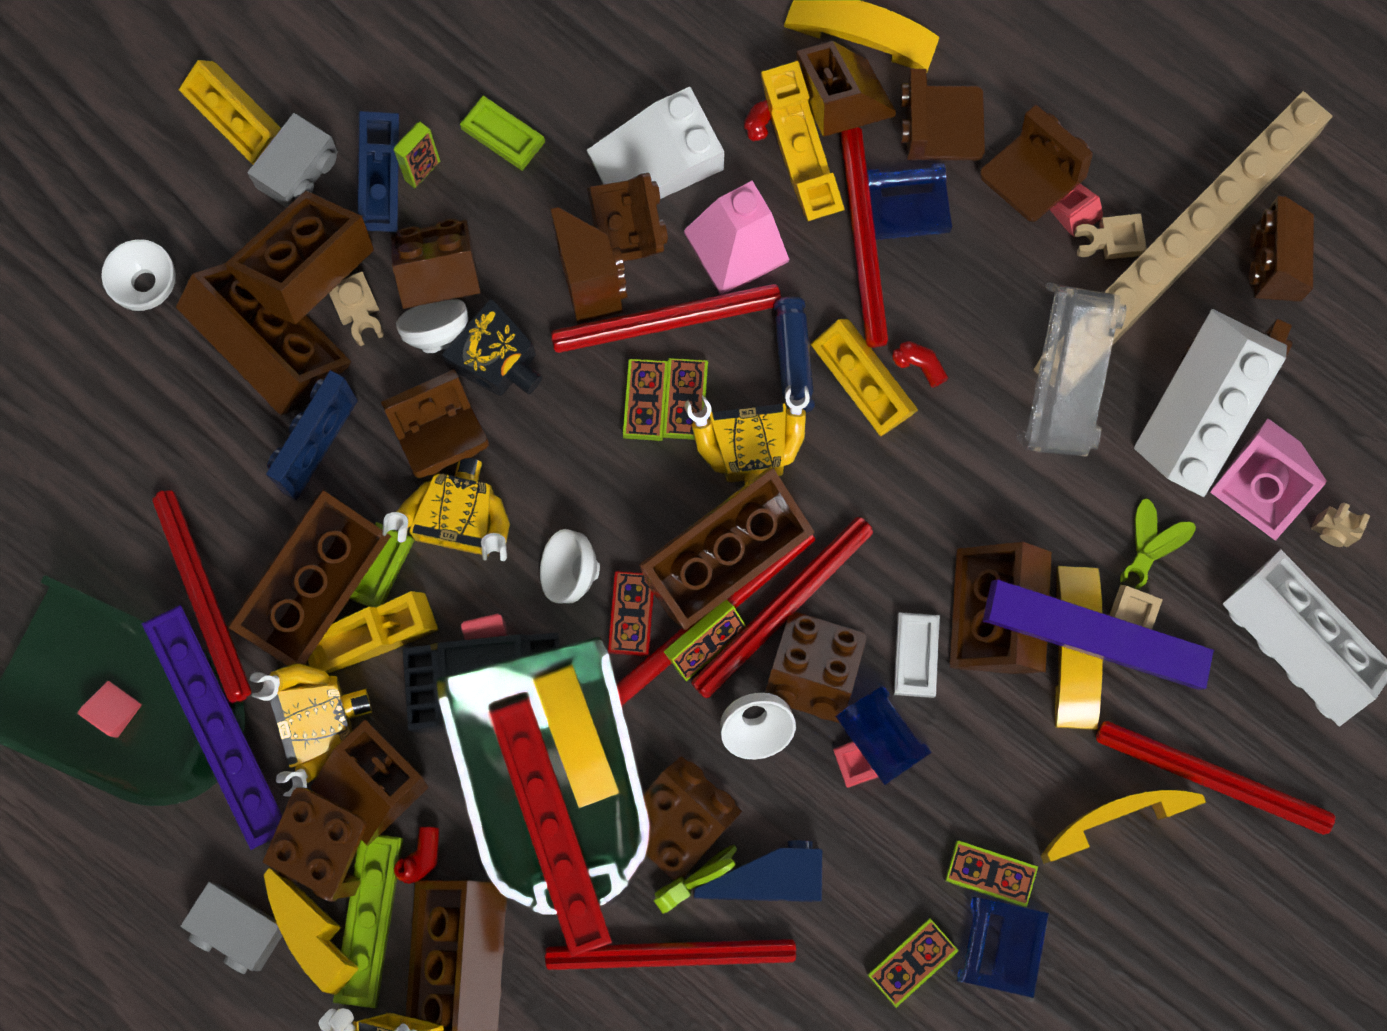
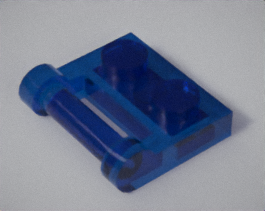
(910, 213)
(882, 735)
(1016, 952)

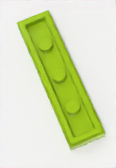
(370, 920)

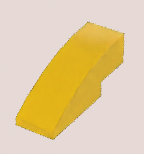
(374, 632)
(575, 736)
(308, 934)

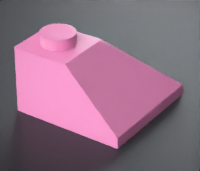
(737, 239)
(1270, 480)

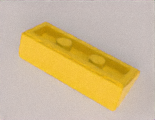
(229, 109)
(864, 376)

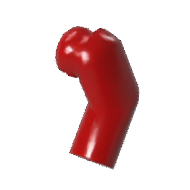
(757, 120)
(922, 357)
(422, 860)

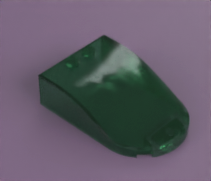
(61, 664)
(609, 831)

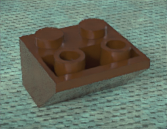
(842, 88)
(1283, 252)
(434, 263)
(369, 780)

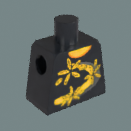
(493, 353)

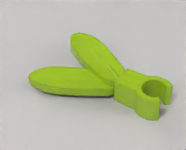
(1153, 547)
(680, 889)

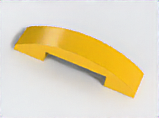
(866, 25)
(800, 141)
(1079, 674)
(1164, 803)

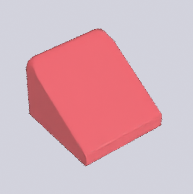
(1078, 208)
(484, 627)
(110, 709)
(853, 765)

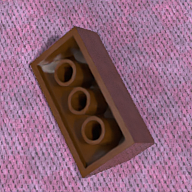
(268, 351)
(726, 549)
(308, 580)
(456, 954)

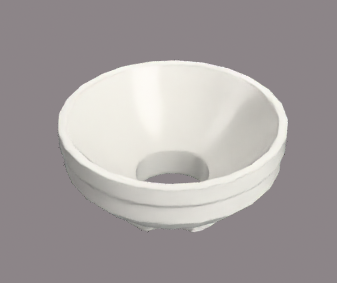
(130, 261)
(433, 324)
(568, 567)
(758, 736)

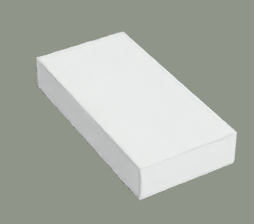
(916, 655)

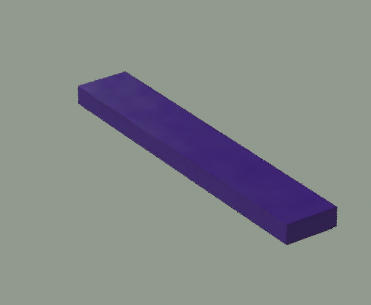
(1097, 634)
(214, 725)

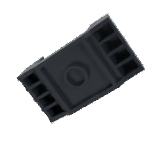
(443, 659)

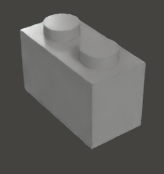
(293, 161)
(232, 927)

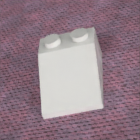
(667, 141)

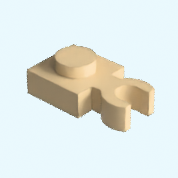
(1117, 235)
(356, 303)
(1340, 526)
(1136, 607)

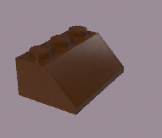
(301, 256)
(590, 267)
(984, 645)

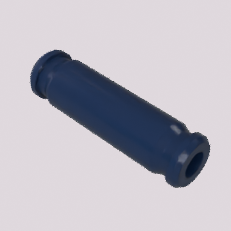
(794, 349)

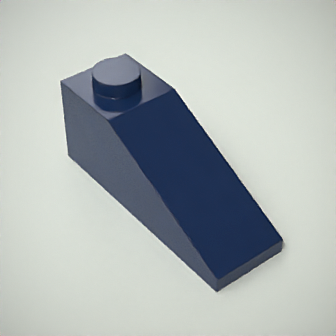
(377, 170)
(778, 876)

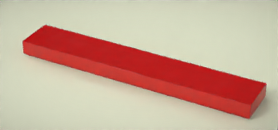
(550, 827)

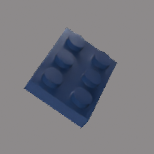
(311, 435)

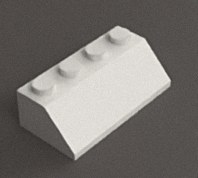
(1210, 401)
(1309, 638)

